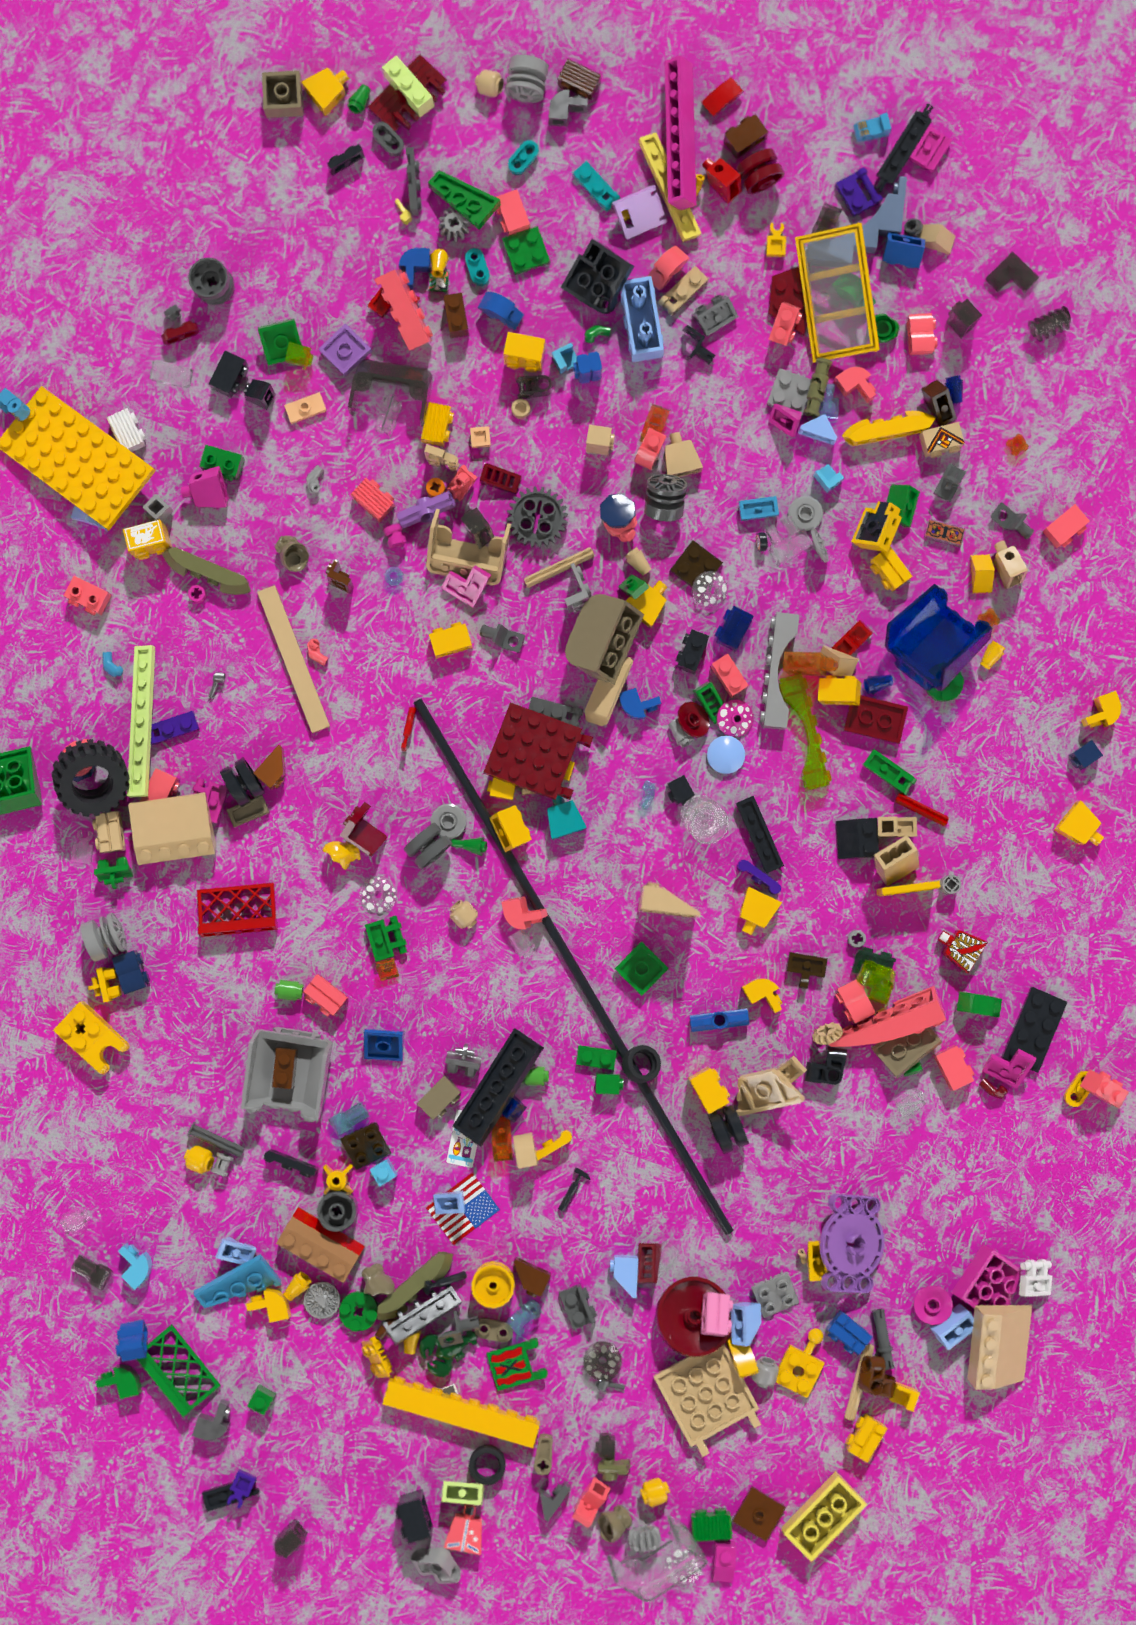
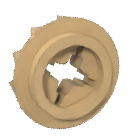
(833, 1032)

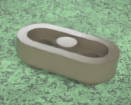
(493, 1332)

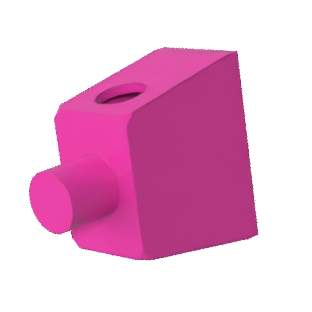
(207, 489)

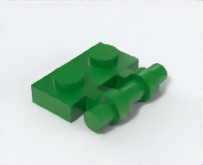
(380, 941)

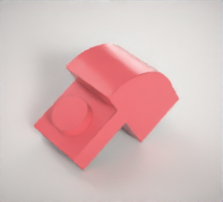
(668, 265)
(853, 379)
(650, 449)
(517, 913)
(590, 1502)

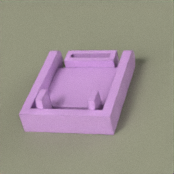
(643, 211)

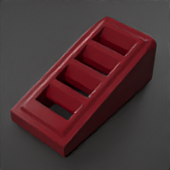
(488, 467)
(642, 1256)

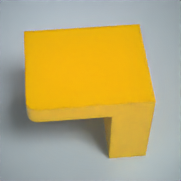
(905, 1396)

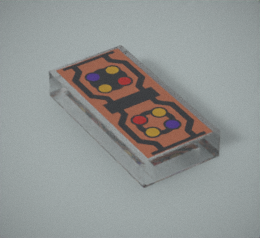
(944, 532)

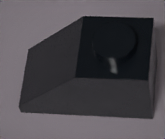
(259, 393)

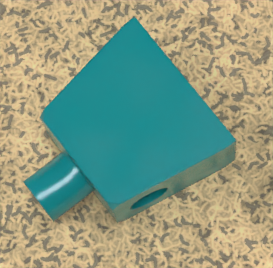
(564, 818)

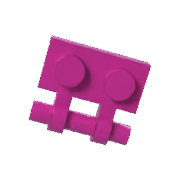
(215, 796)

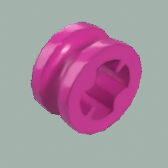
(192, 590)

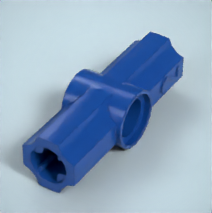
(732, 1018)

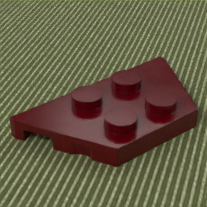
(787, 288)

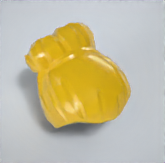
(342, 853)

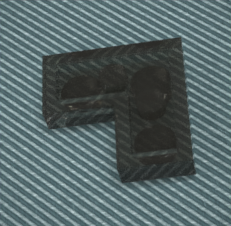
(1012, 269)

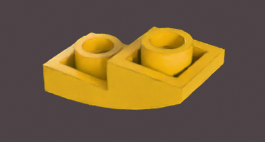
(742, 1359)

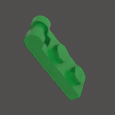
(889, 771)

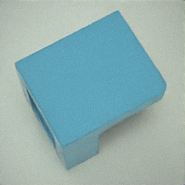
(564, 358)
(828, 478)

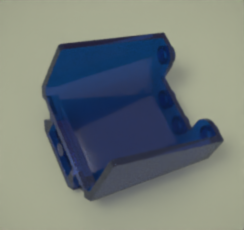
(934, 640)

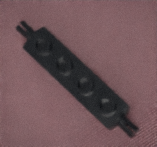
(904, 147)

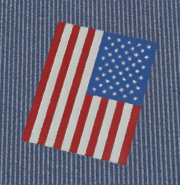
(478, 1208)

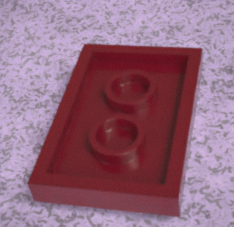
(876, 719)

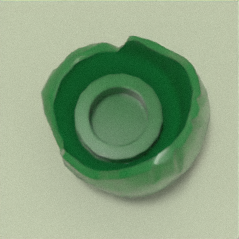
(886, 328)

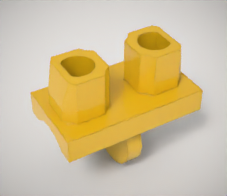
(104, 975)

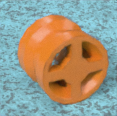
(436, 490)

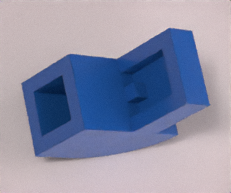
(415, 261)
(501, 308)
(634, 707)

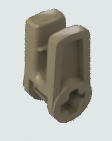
(544, 1452)

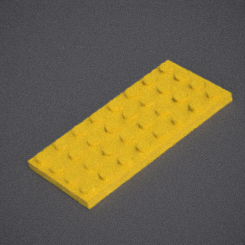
(76, 458)

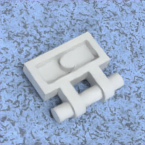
(1035, 1284)

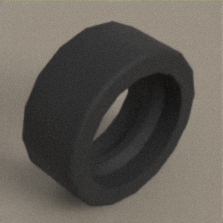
(654, 1060)
(490, 1449)

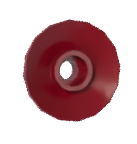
(693, 719)

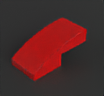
(722, 96)
(853, 638)

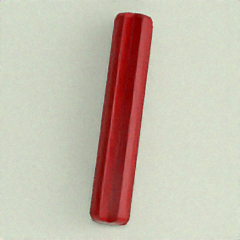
(921, 809)

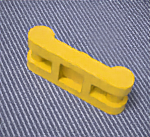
(550, 1145)

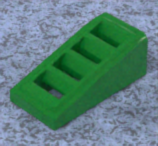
(713, 692)

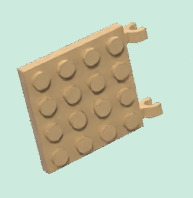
(706, 1396)

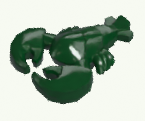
(445, 1353)

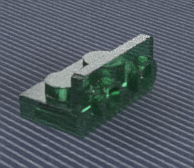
(884, 958)

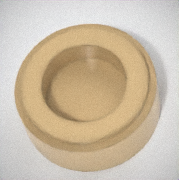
(520, 408)

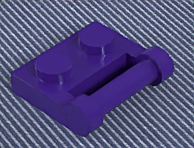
(853, 195)

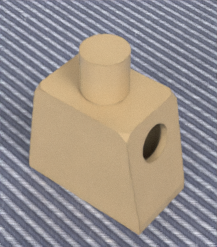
(681, 457)
(1009, 565)

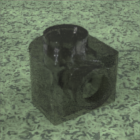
(605, 1446)

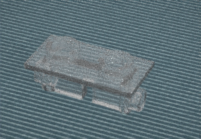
(391, 407)

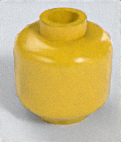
(199, 1159)
(654, 1492)

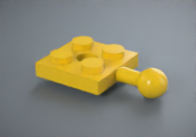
(795, 1357)

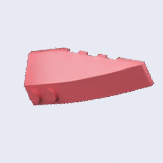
(907, 1017)

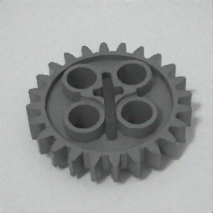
(553, 520)

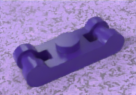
(759, 876)

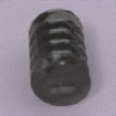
(1050, 323)

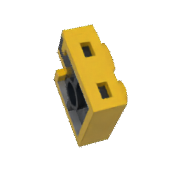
(877, 527)

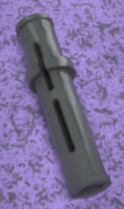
(883, 1338)

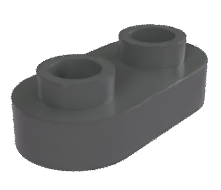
(389, 139)

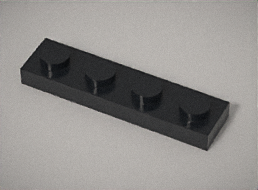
(759, 834)

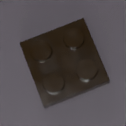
(694, 562)

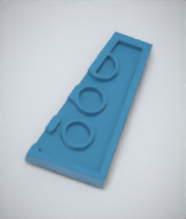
(248, 1277)

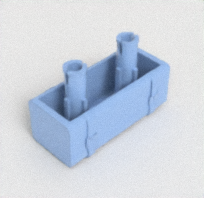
(641, 319)

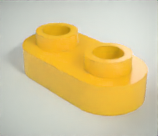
(1074, 1087)

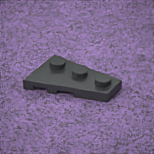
(414, 184)

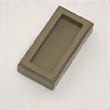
(249, 812)

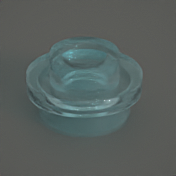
(394, 582)

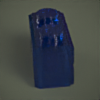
(734, 628)

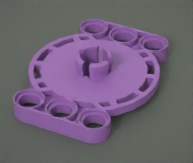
(851, 1226)

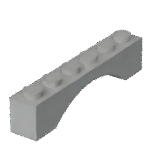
(776, 711)

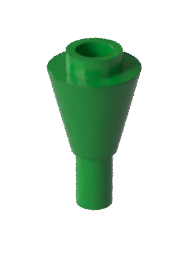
(475, 845)

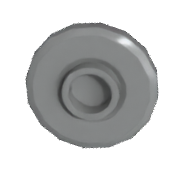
(806, 513)
(819, 546)
(449, 819)
(321, 1300)

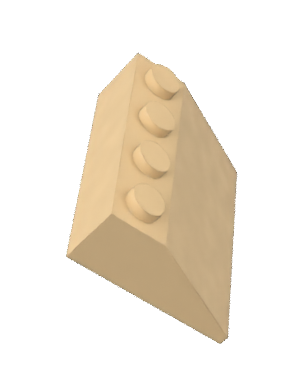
(172, 828)
(660, 901)
(999, 1345)

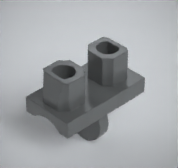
(949, 482)

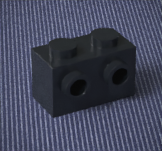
(693, 650)

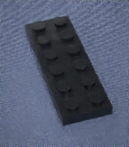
(497, 1087)

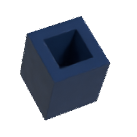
(1085, 755)

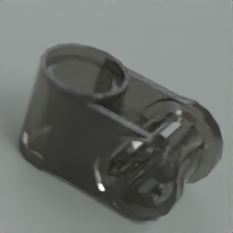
(532, 386)

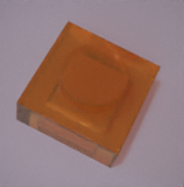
(387, 969)

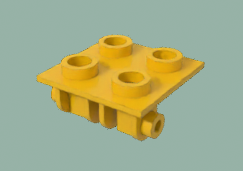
(378, 1366)

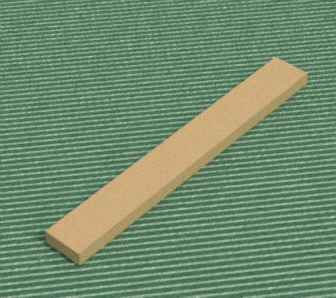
(293, 659)

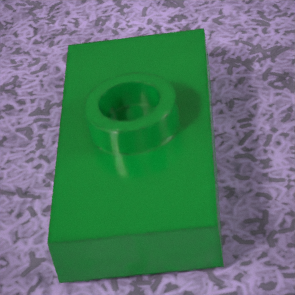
(633, 586)

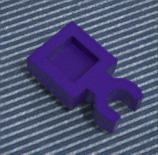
(242, 1486)

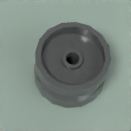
(426, 844)

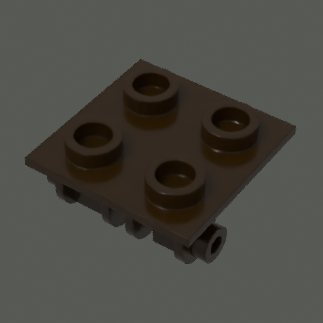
(365, 1145)

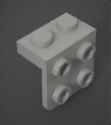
(576, 602)

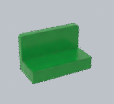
(906, 499)

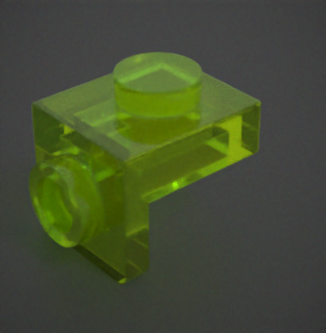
(298, 355)

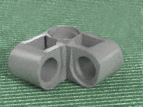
(436, 1563)

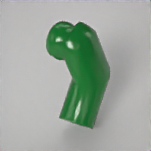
(596, 330)

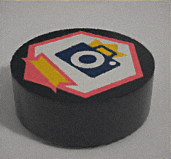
(761, 541)

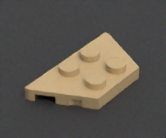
(765, 1091)

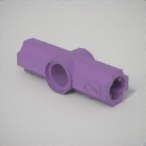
(425, 509)

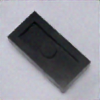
(349, 157)

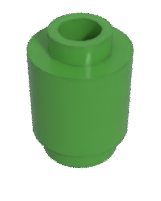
(289, 990)
(537, 1076)

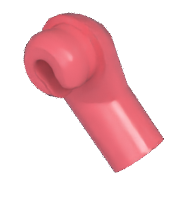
(314, 652)

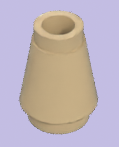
(638, 561)

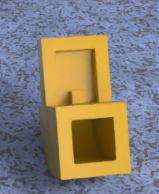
(1108, 711)
(762, 988)
(276, 1304)

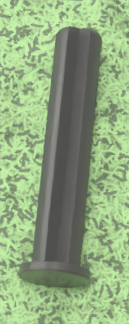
(215, 1140)

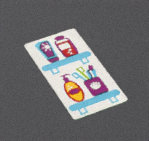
(461, 1149)

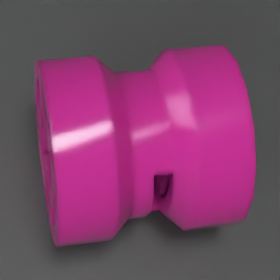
(394, 535)

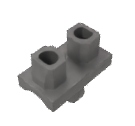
(464, 1058)

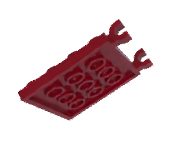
(534, 752)

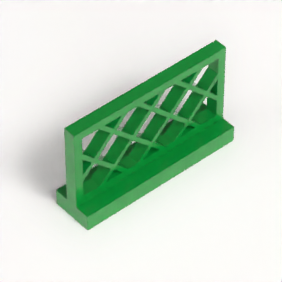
(165, 1384)

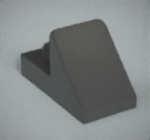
(551, 1503)

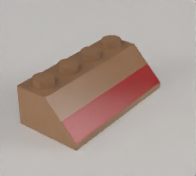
(324, 1249)

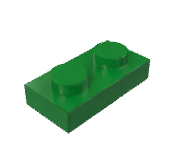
(596, 1057)

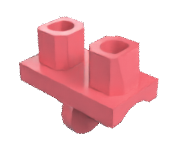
(461, 483)

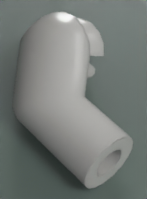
(312, 479)

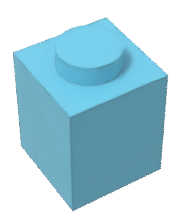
(383, 1172)

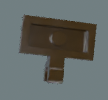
(806, 966)

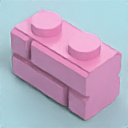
(716, 1314)

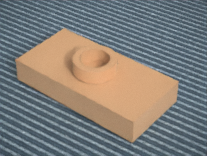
(305, 408)

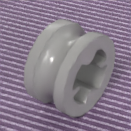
(854, 933)

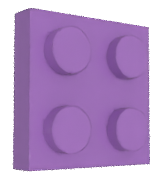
(345, 350)

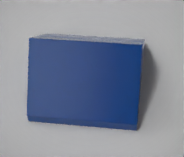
(383, 1044)

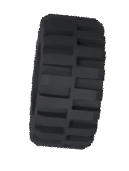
(94, 800)

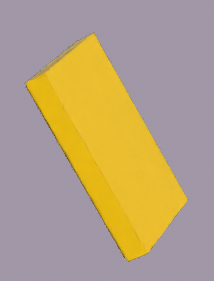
(908, 888)

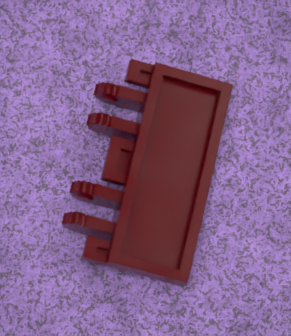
(392, 103)

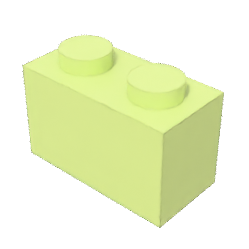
(463, 1493)

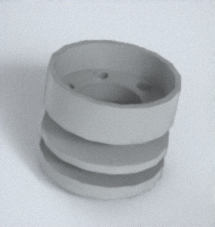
(526, 78)
(99, 939)

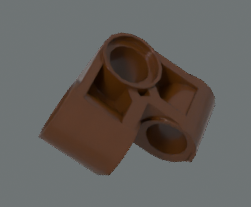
(873, 1377)

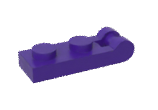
(174, 727)

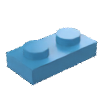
(758, 508)

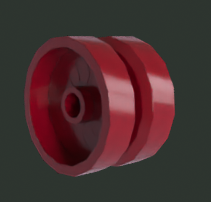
(760, 171)

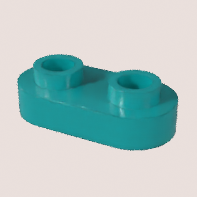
(522, 158)
(477, 266)

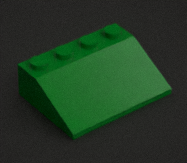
(18, 781)

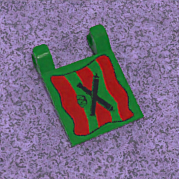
(512, 1365)

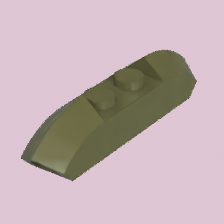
(184, 562)
(434, 1269)

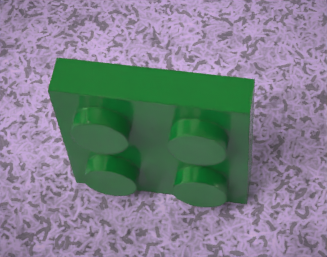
(526, 250)
(276, 339)
(641, 968)

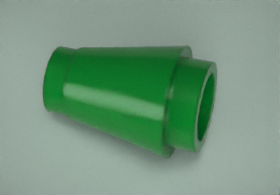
(358, 100)

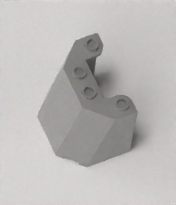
(310, 1072)

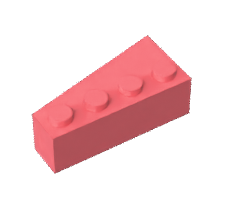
(404, 308)

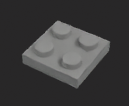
(790, 390)

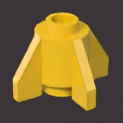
(342, 1177)

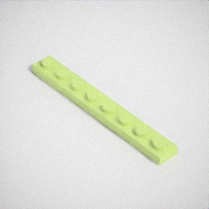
(141, 721)

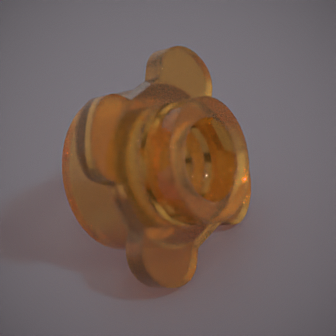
(1018, 439)
(989, 614)

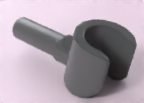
(602, 1385)

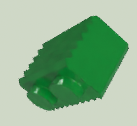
(711, 1525)

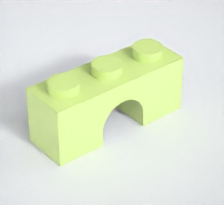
(401, 78)

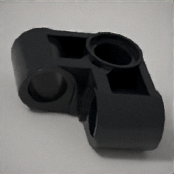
(819, 1072)

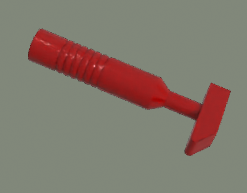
(408, 727)

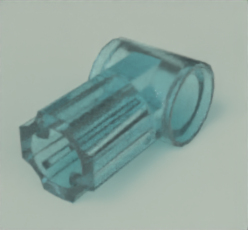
(345, 1120)

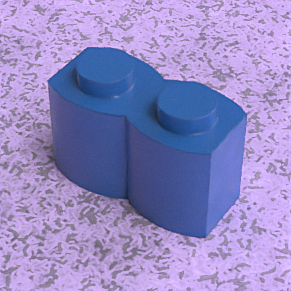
(132, 1340)

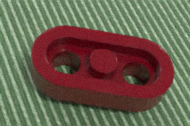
(181, 333)

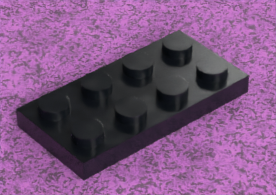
(1035, 1026)

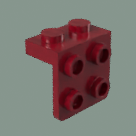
(362, 833)

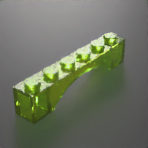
(794, 694)

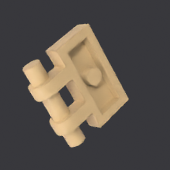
(439, 457)

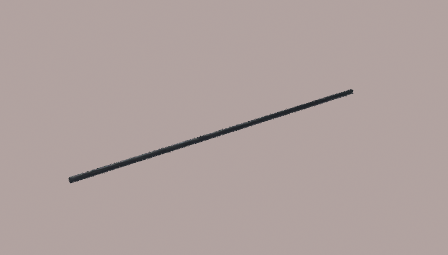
(573, 966)

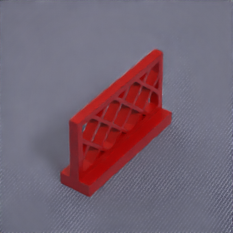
(237, 926)

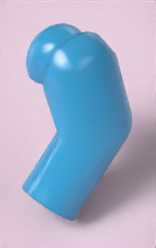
(109, 666)

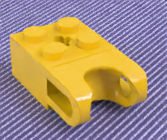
(93, 1042)

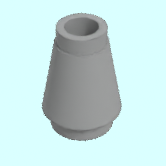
(680, 736)

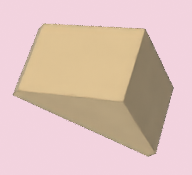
(937, 238)
(846, 662)

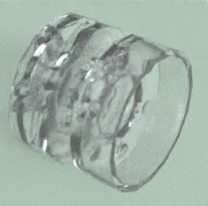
(709, 827)

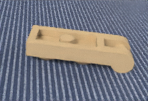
(683, 290)

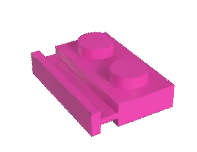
(930, 149)

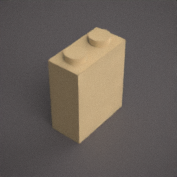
(896, 860)

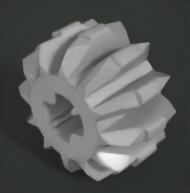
(456, 231)
(644, 1538)

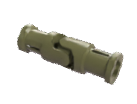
(817, 387)

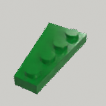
(467, 200)

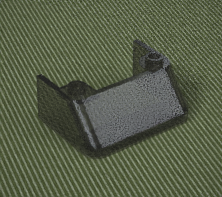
(417, 379)

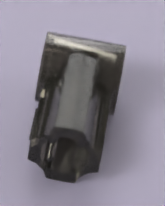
(96, 1274)

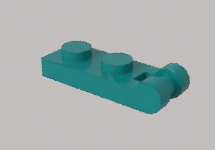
(595, 185)

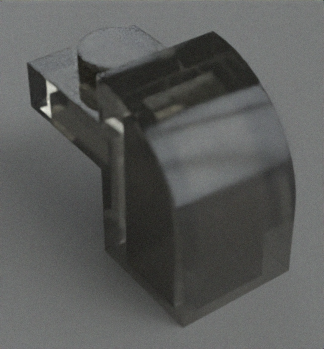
(827, 219)

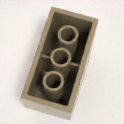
(603, 636)

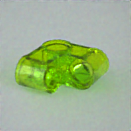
(879, 978)

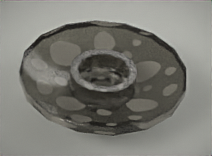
(606, 1370)

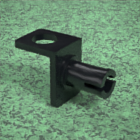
(698, 349)

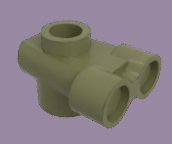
(610, 1468)

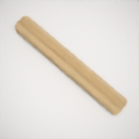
(558, 567)
(856, 1393)

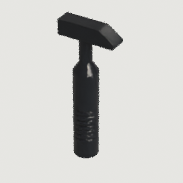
(572, 1189)
(444, 1281)

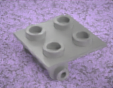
(775, 1294)

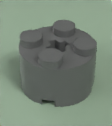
(347, 1205)

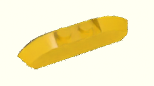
(880, 430)

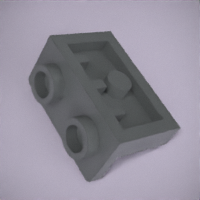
(715, 314)
(577, 1306)

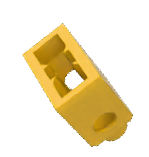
(326, 89)
(650, 603)
(1080, 825)
(757, 910)

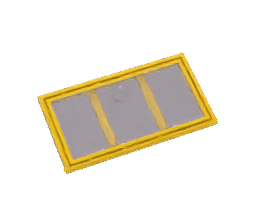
(837, 292)

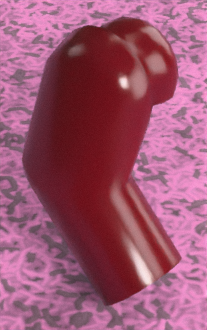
(991, 1090)

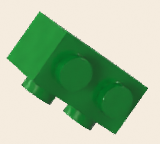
(229, 462)

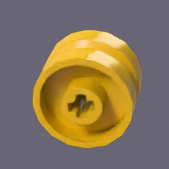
(493, 1272)

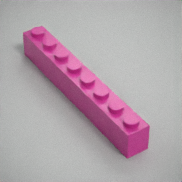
(680, 133)

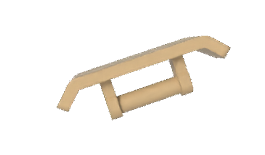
(605, 697)

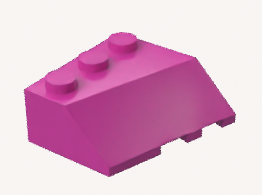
(988, 1280)

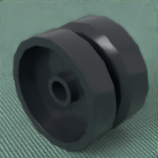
(239, 783)
(728, 1129)

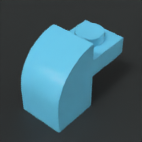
(140, 1265)

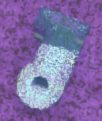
(523, 1315)

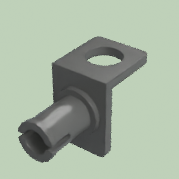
(1013, 521)
(501, 637)
(461, 1326)

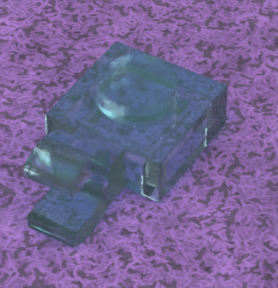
(830, 405)

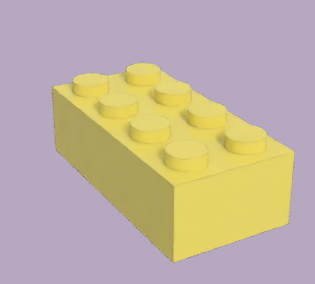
(823, 1516)

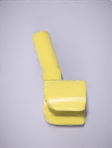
(406, 216)

